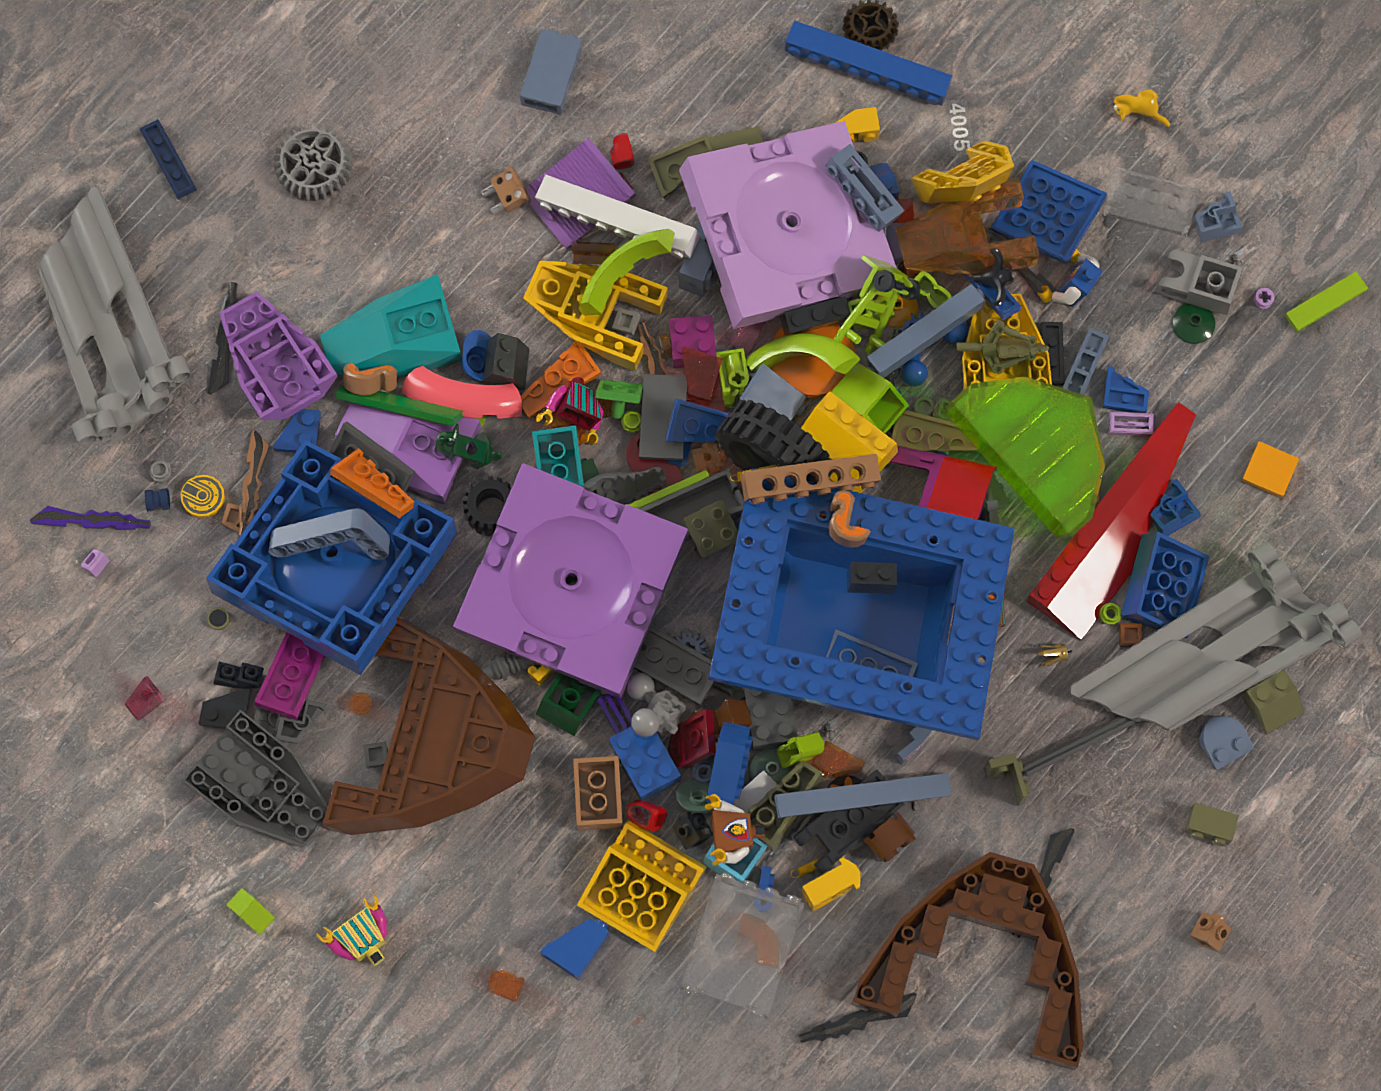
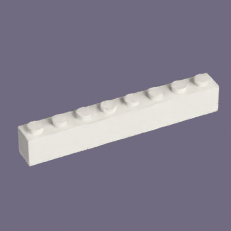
(612, 214)

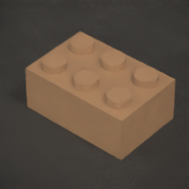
(597, 793)

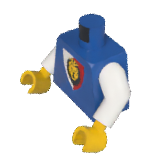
(1077, 283)

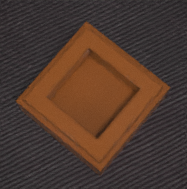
(1129, 634)

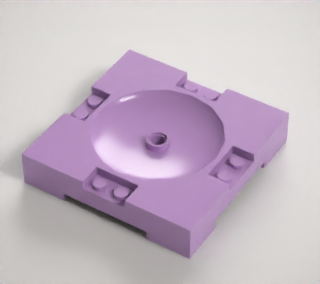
(744, 207)

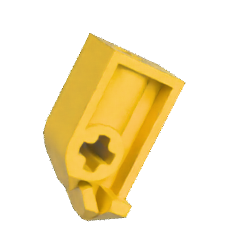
(832, 884)

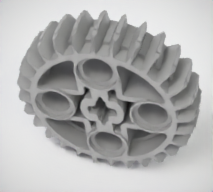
(312, 154)

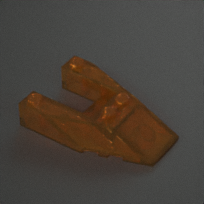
(955, 239)

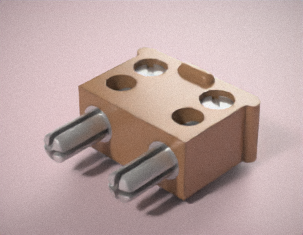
(511, 191)

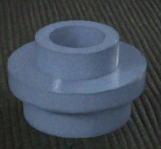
(706, 775)

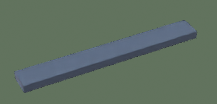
(862, 795)

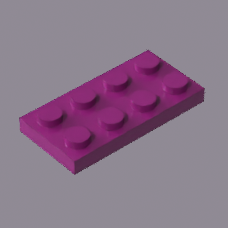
(289, 678)

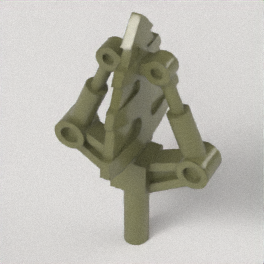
(1006, 347)

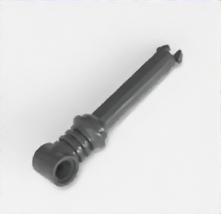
(501, 667)

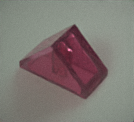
(144, 699)

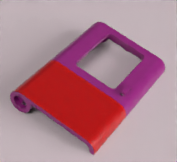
(952, 483)

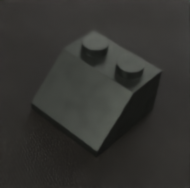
(506, 361)

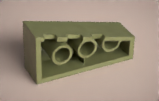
(801, 778)

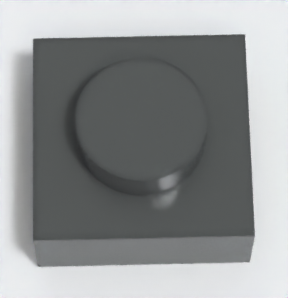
(375, 754)

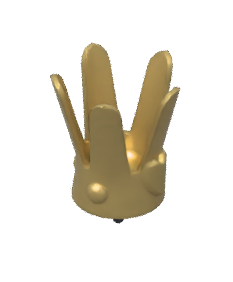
(1059, 650)

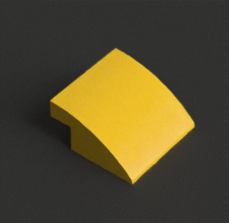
(641, 885)

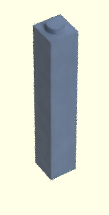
(926, 331)

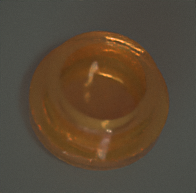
(360, 703)

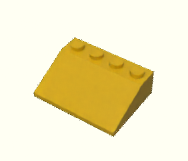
(847, 434)

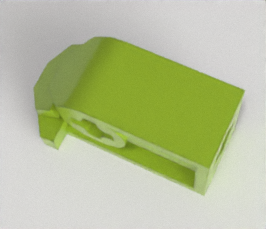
(733, 371)

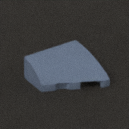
(1218, 219)

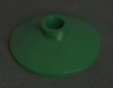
(1193, 332)

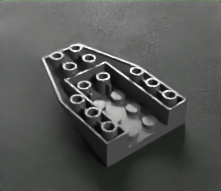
(258, 783)

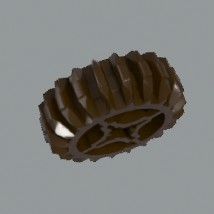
(869, 14)

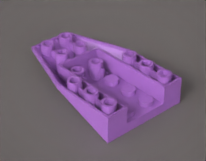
(414, 444)

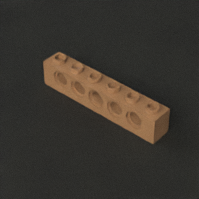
(866, 466)

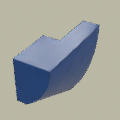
(1174, 510)

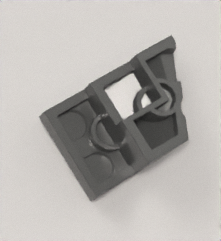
(288, 729)

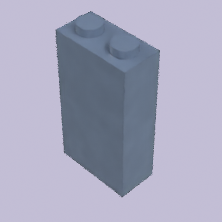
(551, 71)

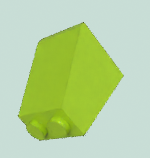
(871, 396)

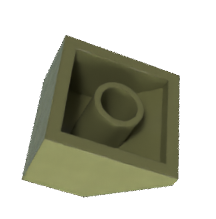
(1274, 702)

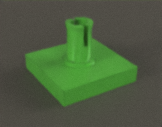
(619, 393)

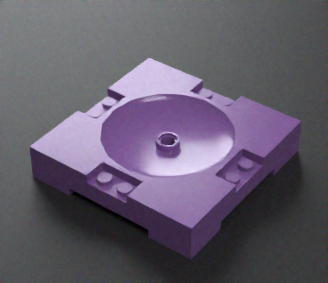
(560, 532)

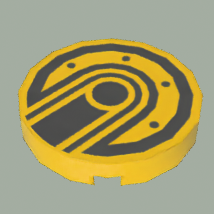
(202, 496)

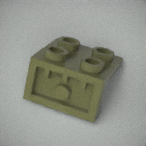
(711, 528)
(1009, 763)

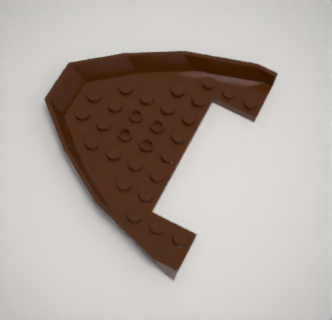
(450, 745)

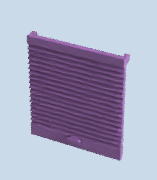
(586, 169)

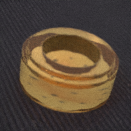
(665, 344)

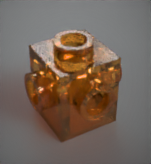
(702, 455)

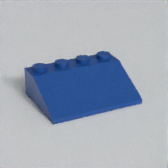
(1163, 581)

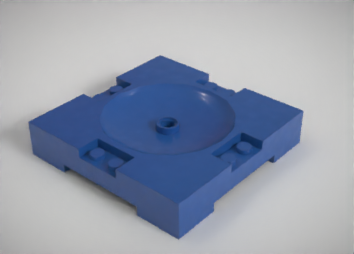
(338, 602)

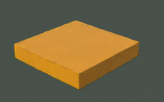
(1270, 469)

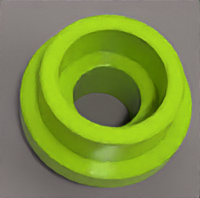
(1113, 608)

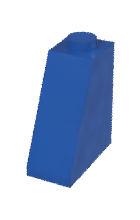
(577, 947)

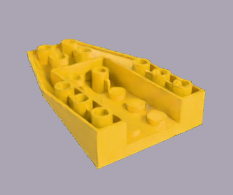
(975, 366)

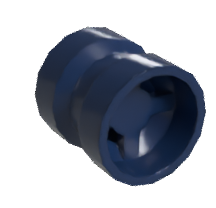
(157, 499)

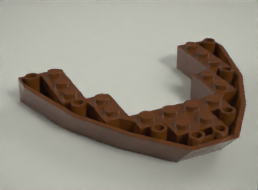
(993, 896)

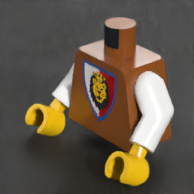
(731, 831)

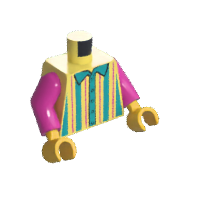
(360, 935)

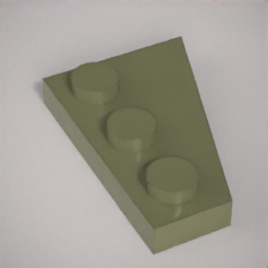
(667, 164)

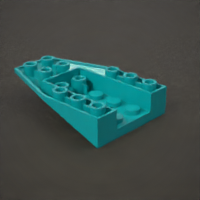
(396, 330)

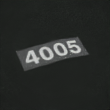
(959, 126)

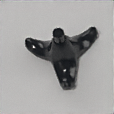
(996, 276)

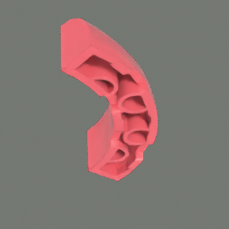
(470, 398)

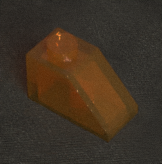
(836, 762)

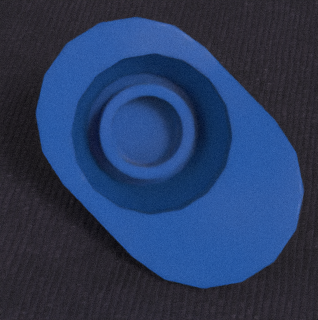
(474, 354)

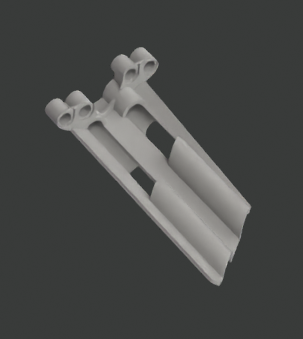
(80, 284)
(1176, 681)

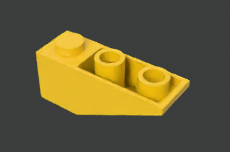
(862, 124)

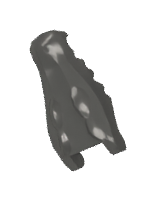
(626, 486)

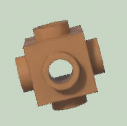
(1211, 931)

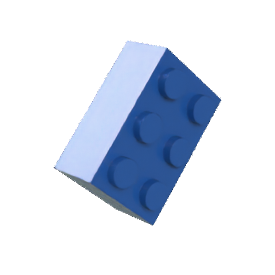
(644, 762)
(730, 762)

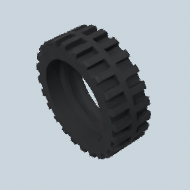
(762, 438)

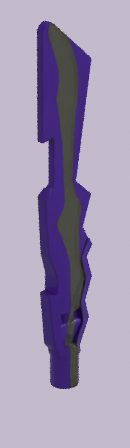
(92, 519)

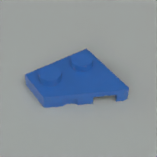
(302, 427)

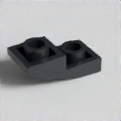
(244, 677)

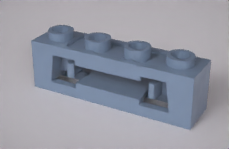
(864, 188)

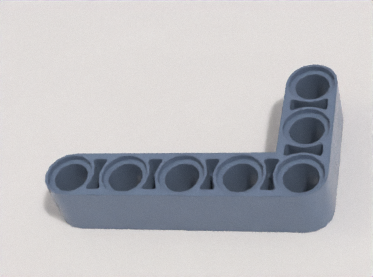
(331, 530)

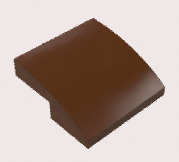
(591, 252)

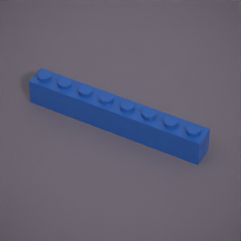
(868, 63)

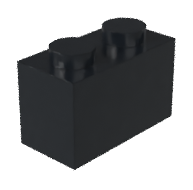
(871, 577)

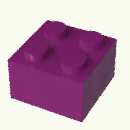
(692, 333)

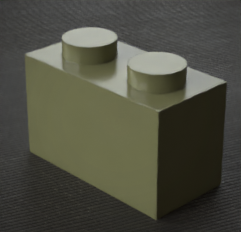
(1211, 824)

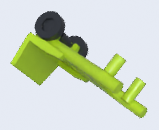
(884, 281)

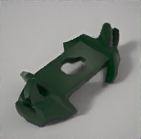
(454, 444)

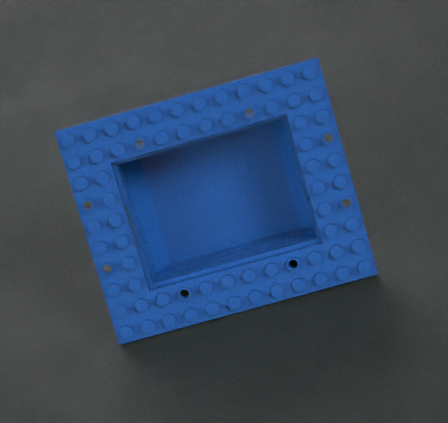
(797, 595)

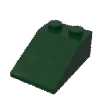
(567, 703)

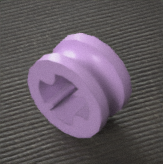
(1259, 302)

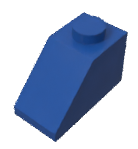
(888, 179)

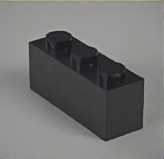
(815, 316)

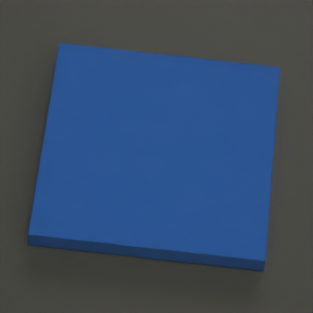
(1053, 210)

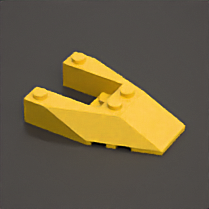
(985, 171)
(557, 294)

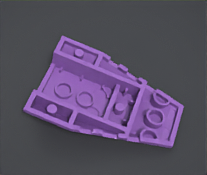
(274, 359)

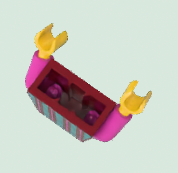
(577, 406)

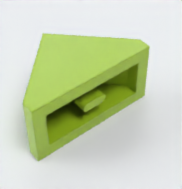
(251, 911)

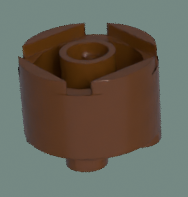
(889, 837)

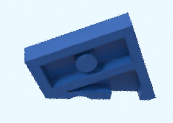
(1124, 394)

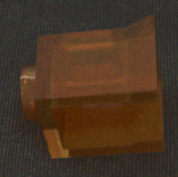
(505, 984)

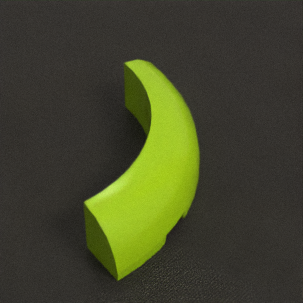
(619, 264)
(834, 353)

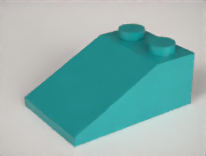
(559, 453)

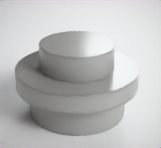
(160, 471)

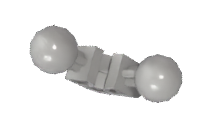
(663, 709)

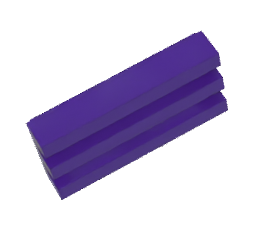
(608, 697)

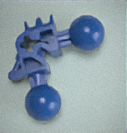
(914, 371)

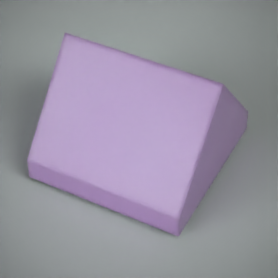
(95, 562)

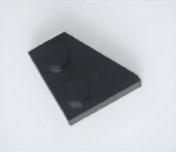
(222, 709)

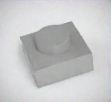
(626, 321)

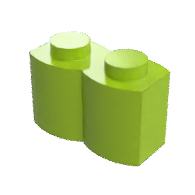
(931, 291)
(800, 749)

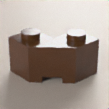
(730, 711)

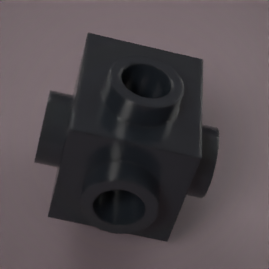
(692, 830)

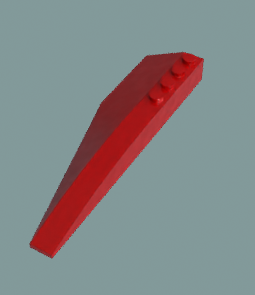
(1106, 546)

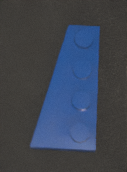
(693, 423)

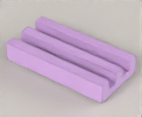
(1131, 432)

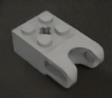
(1202, 281)

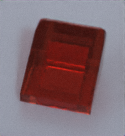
(908, 214)

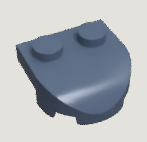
(1224, 740)

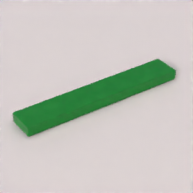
(404, 406)

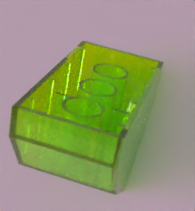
(1041, 444)

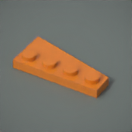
(571, 364)

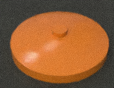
(809, 373)

